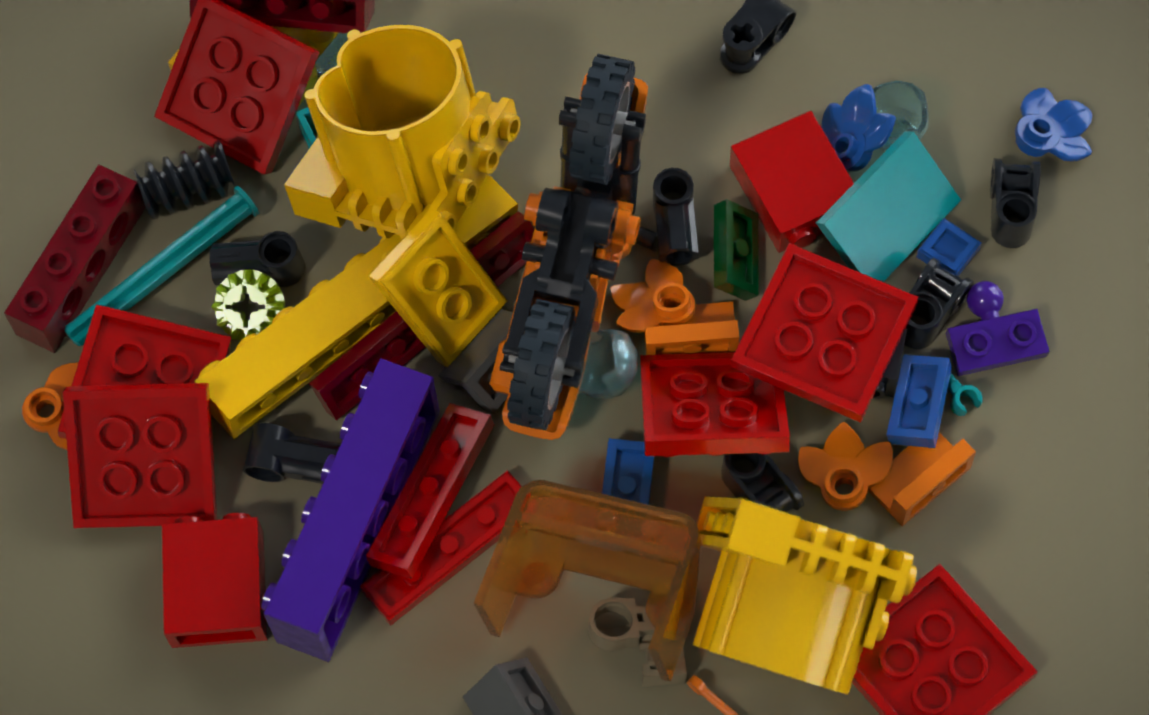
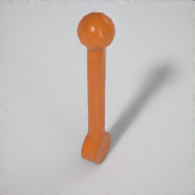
(700, 688)

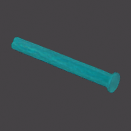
(168, 261)

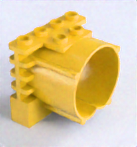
(398, 133)
(795, 592)

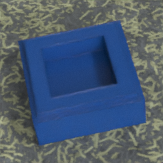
(950, 246)

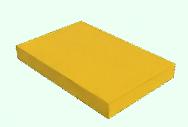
(438, 287)

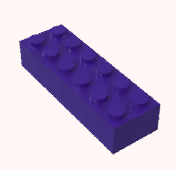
(358, 492)

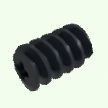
(185, 180)

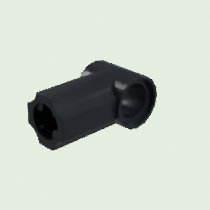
(675, 218)
(259, 255)
(278, 454)

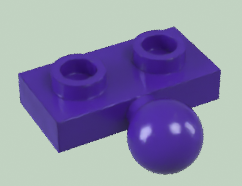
(995, 339)

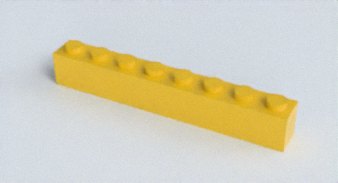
(323, 326)

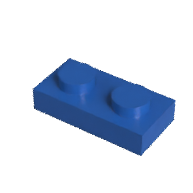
(919, 401)
(628, 471)

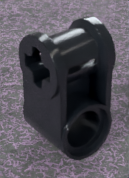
(753, 33)
(1013, 194)
(939, 298)
(764, 485)

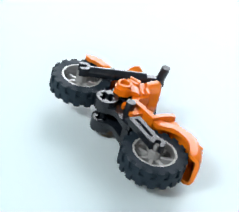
(574, 250)

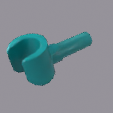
(958, 390)

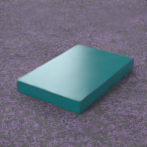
(889, 209)

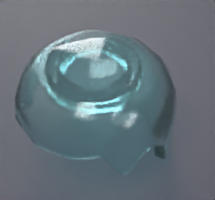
(906, 104)
(609, 365)

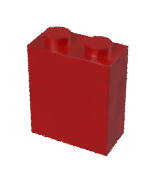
(790, 178)
(213, 581)

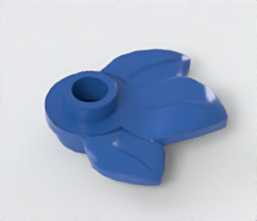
(1053, 126)
(856, 127)

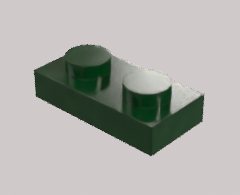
(736, 250)

